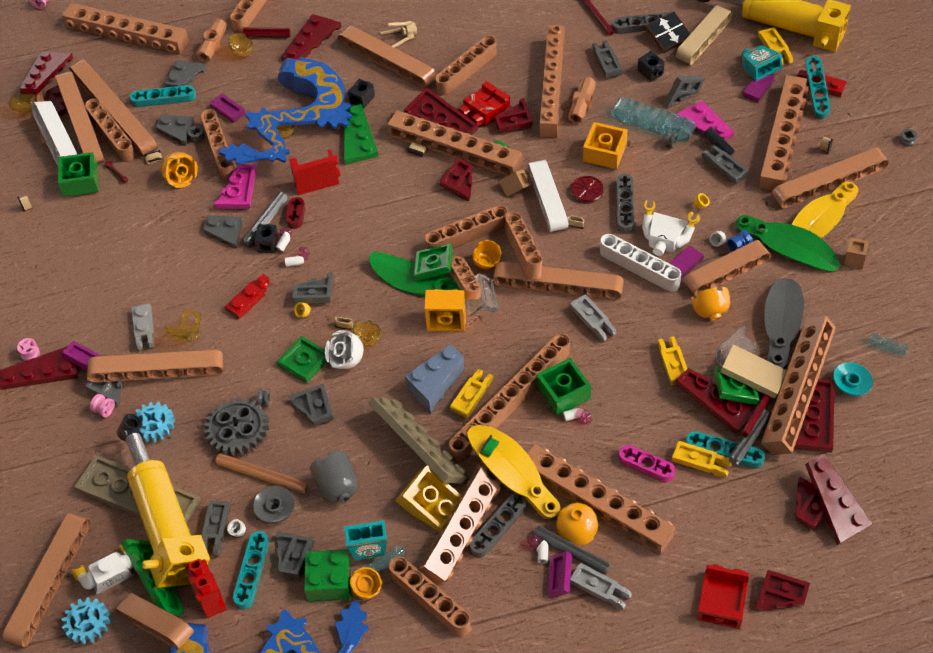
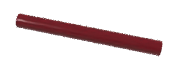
(598, 16)
(755, 416)

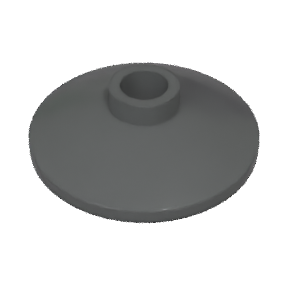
(272, 497)

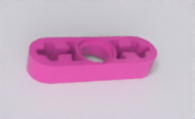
(650, 471)

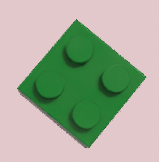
(78, 174)
(563, 386)
(327, 575)

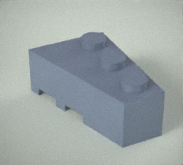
(435, 376)

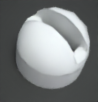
(715, 236)
(234, 526)

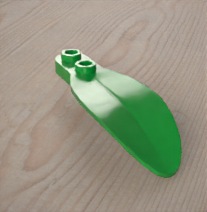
(791, 242)
(400, 275)

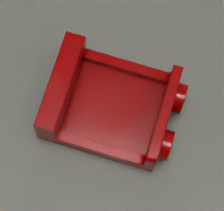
(315, 174)
(723, 596)

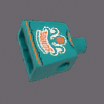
(761, 62)
(366, 540)

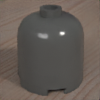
(335, 477)

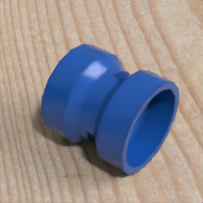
(736, 242)

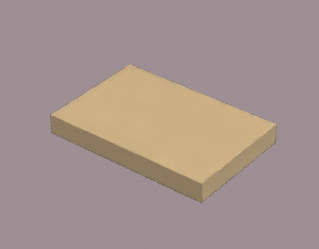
(753, 371)

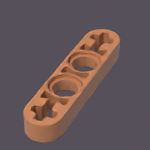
(465, 278)

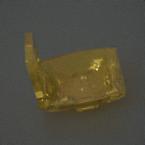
(184, 333)

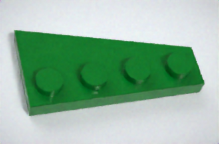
(358, 138)
(164, 598)

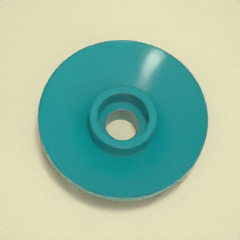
(853, 379)

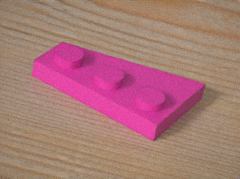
(705, 118)
(239, 189)

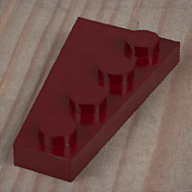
(38, 370)
(818, 424)

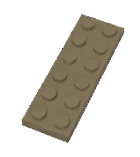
(417, 438)
(109, 484)

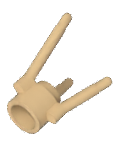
(407, 28)

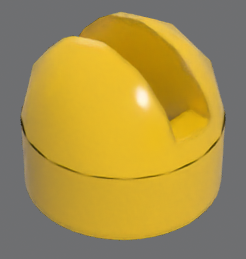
(701, 201)
(298, 310)

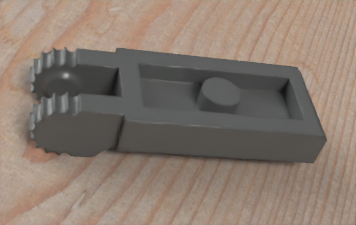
(607, 59)
(725, 164)
(215, 525)

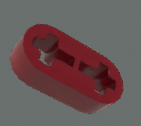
(299, 212)

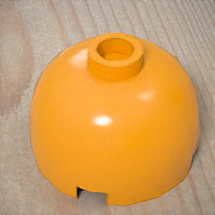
(179, 169)
(711, 303)
(577, 523)

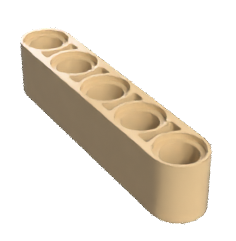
(704, 35)

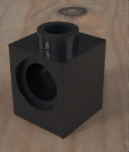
(651, 66)
(361, 93)
(266, 238)

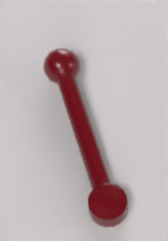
(108, 164)

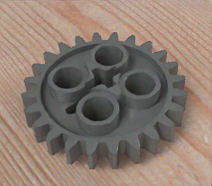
(236, 426)

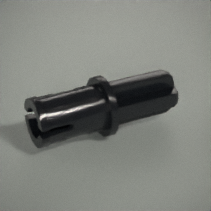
(718, 141)

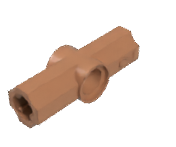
(211, 40)
(582, 100)

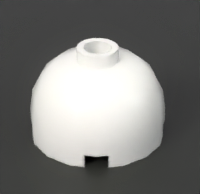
(344, 350)

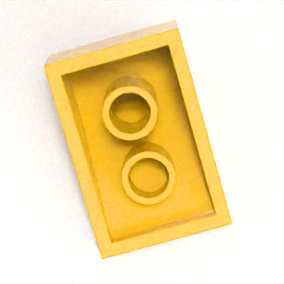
(429, 498)

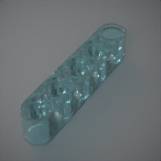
(652, 118)

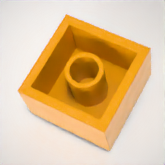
(605, 145)
(445, 310)

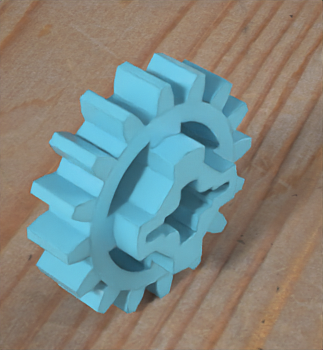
(153, 421)
(86, 621)

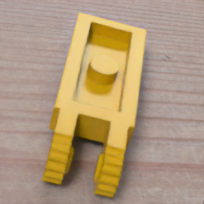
(774, 41)
(672, 359)
(471, 394)
(700, 459)

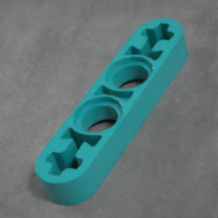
(815, 87)
(162, 96)
(726, 446)
(249, 569)

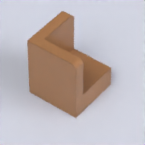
(515, 182)
(856, 253)

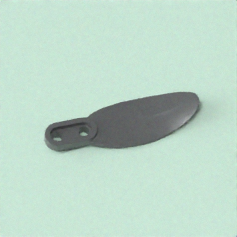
(783, 318)

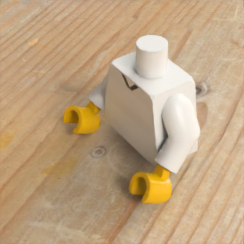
(666, 232)
(105, 572)

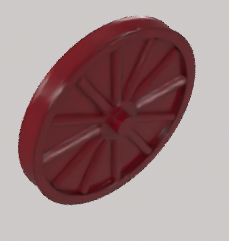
(587, 189)

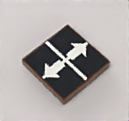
(668, 31)

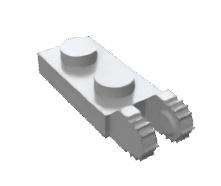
(592, 317)
(143, 325)
(599, 586)

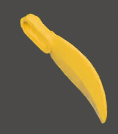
(826, 211)
(514, 468)

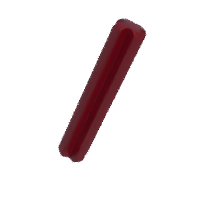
(266, 32)

